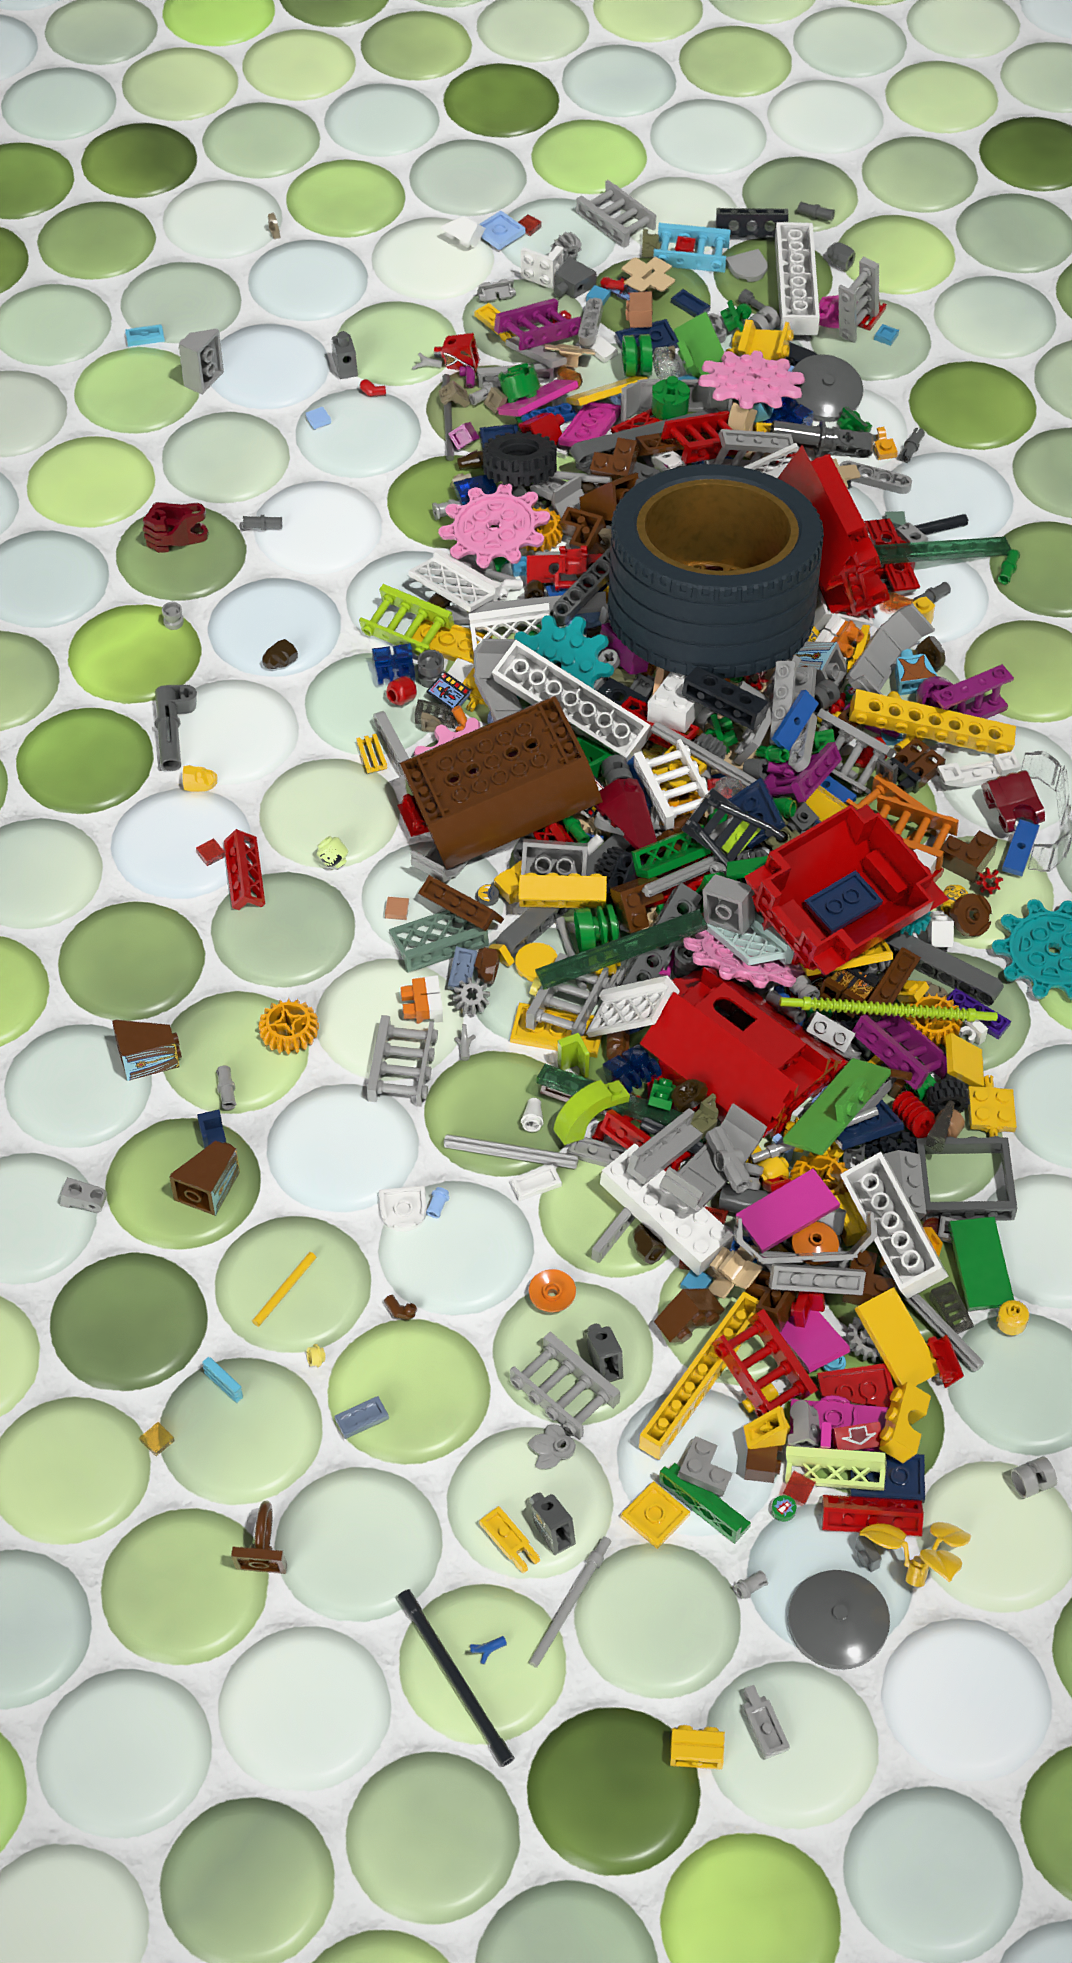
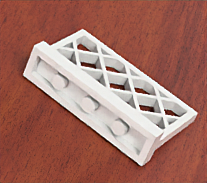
(456, 572)
(493, 619)
(627, 997)

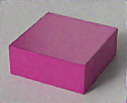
(825, 1442)

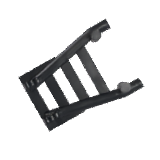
(725, 806)

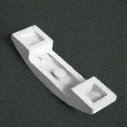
(979, 773)

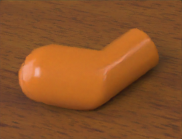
(460, 717)

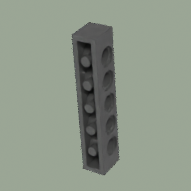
(680, 897)

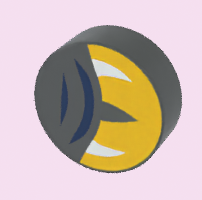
(488, 894)

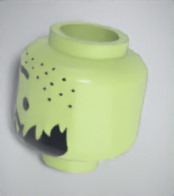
(332, 852)

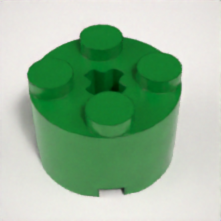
(519, 382)
(670, 398)

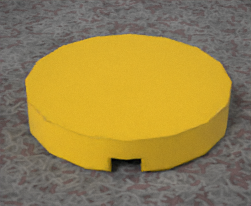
(533, 957)

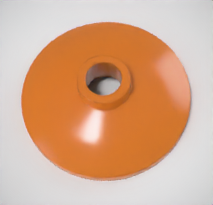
(803, 1242)
(552, 1282)

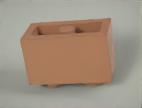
(639, 309)

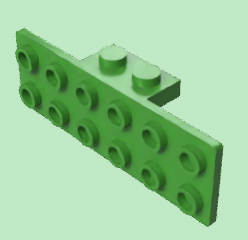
(698, 344)
(836, 1106)

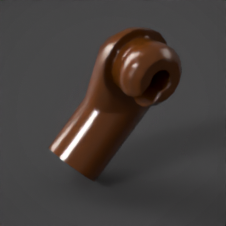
(400, 1311)

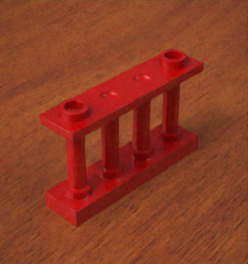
(693, 426)
(627, 1134)
(773, 1345)

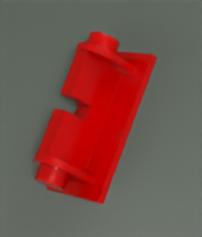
(412, 816)
(945, 1359)

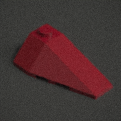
(627, 809)

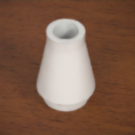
(532, 1118)

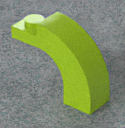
(584, 1106)

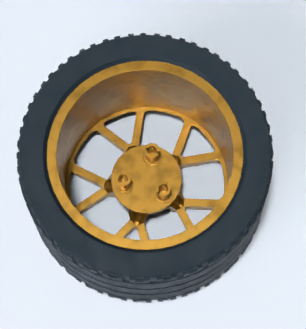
(703, 520)

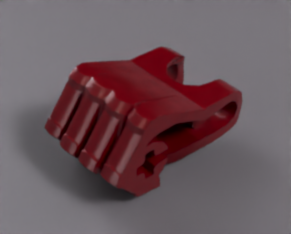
(174, 525)
(1013, 798)

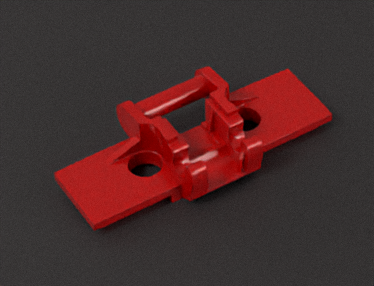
(569, 561)
(899, 574)

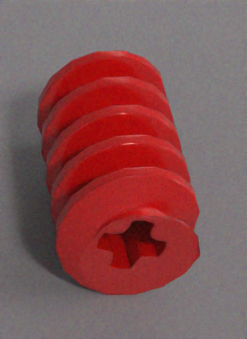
(913, 1114)

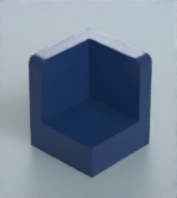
(211, 1127)

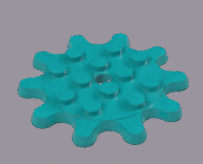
(570, 648)
(1030, 947)

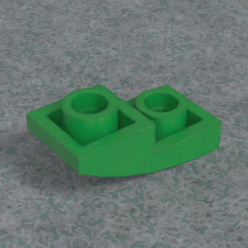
(661, 1094)

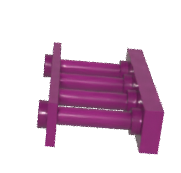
(537, 313)
(975, 687)
(810, 778)
(895, 1055)

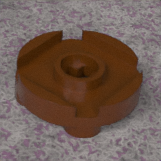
(961, 917)

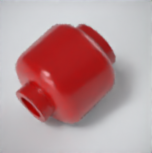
(401, 691)

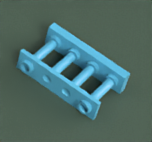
(704, 237)

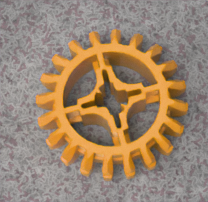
(552, 532)
(933, 1028)
(298, 1033)
(827, 1169)

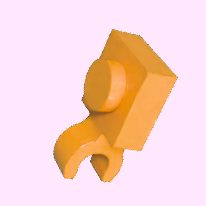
(884, 447)

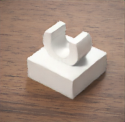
(975, 1030)

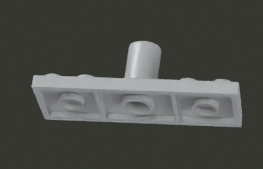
(754, 737)

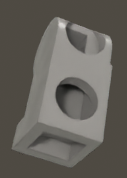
(910, 533)
(83, 1195)
(805, 1425)

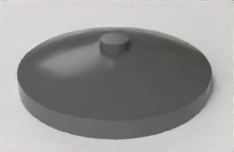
(828, 386)
(838, 1619)

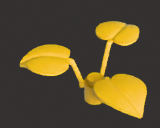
(941, 1561)

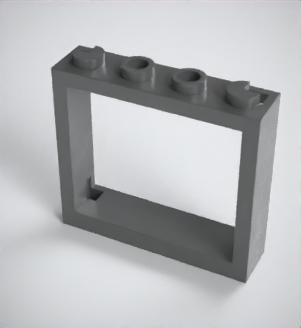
(971, 1209)

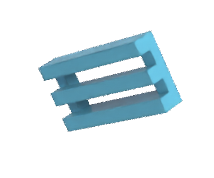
(144, 335)
(222, 1379)

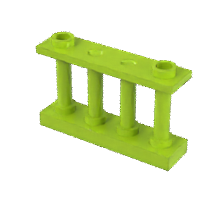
(406, 604)

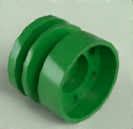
(595, 928)

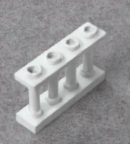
(660, 797)

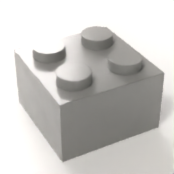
(728, 904)

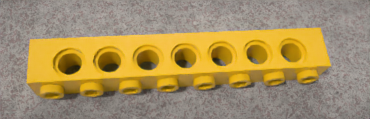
(931, 723)
(695, 1382)

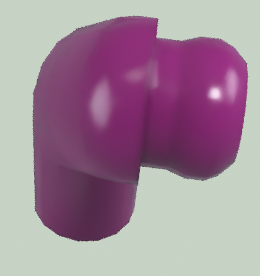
(470, 376)
(781, 768)

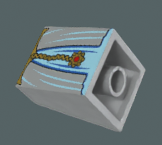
(827, 660)

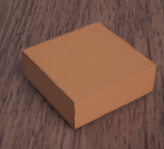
(397, 908)

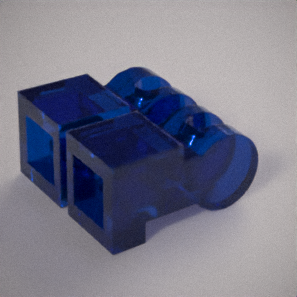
(791, 413)
(385, 662)
(632, 1068)

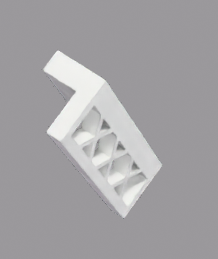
(774, 470)

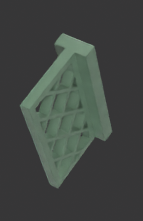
(443, 947)

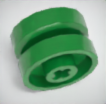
(637, 355)

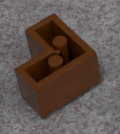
(618, 464)
(582, 527)
(969, 858)
(631, 903)
(874, 1284)
(775, 1302)
(688, 1311)

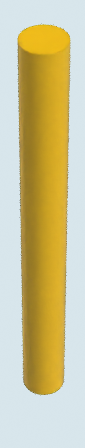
(284, 1289)

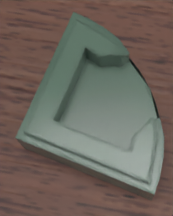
(897, 517)

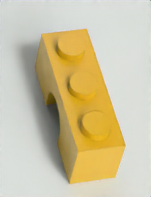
(906, 1407)

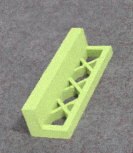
(840, 1460)

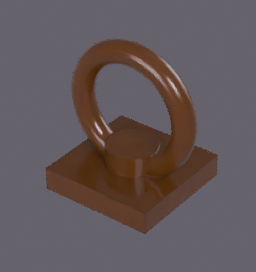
(260, 1554)

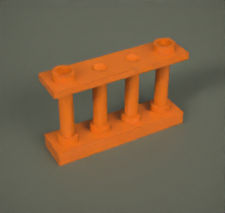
(889, 789)
(921, 816)

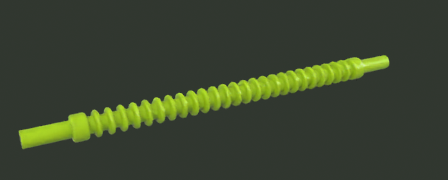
(807, 1003)

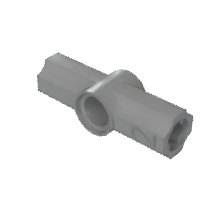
(729, 1159)

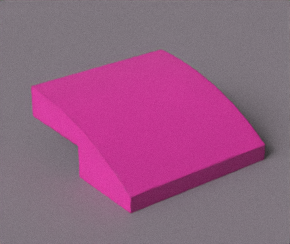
(829, 311)

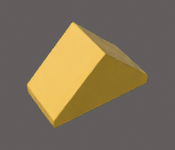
(767, 1430)

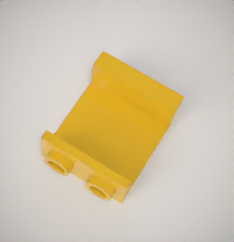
(772, 343)

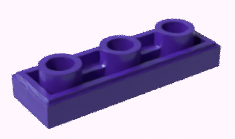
(995, 1028)

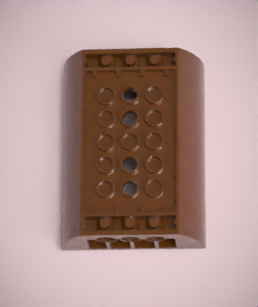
(507, 793)

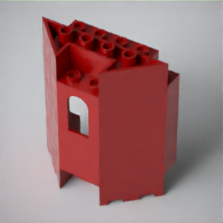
(847, 552)
(825, 855)
(759, 1069)

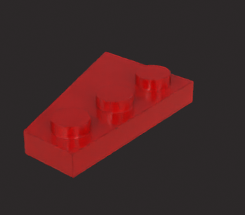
(859, 1385)

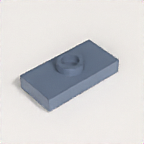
(462, 966)
(361, 1417)

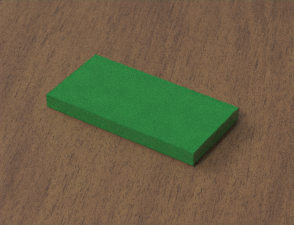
(980, 1263)

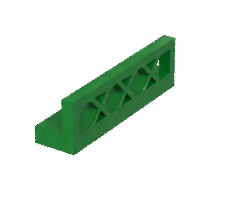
(669, 860)
(705, 1504)

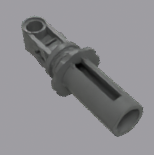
(827, 439)
(736, 1202)

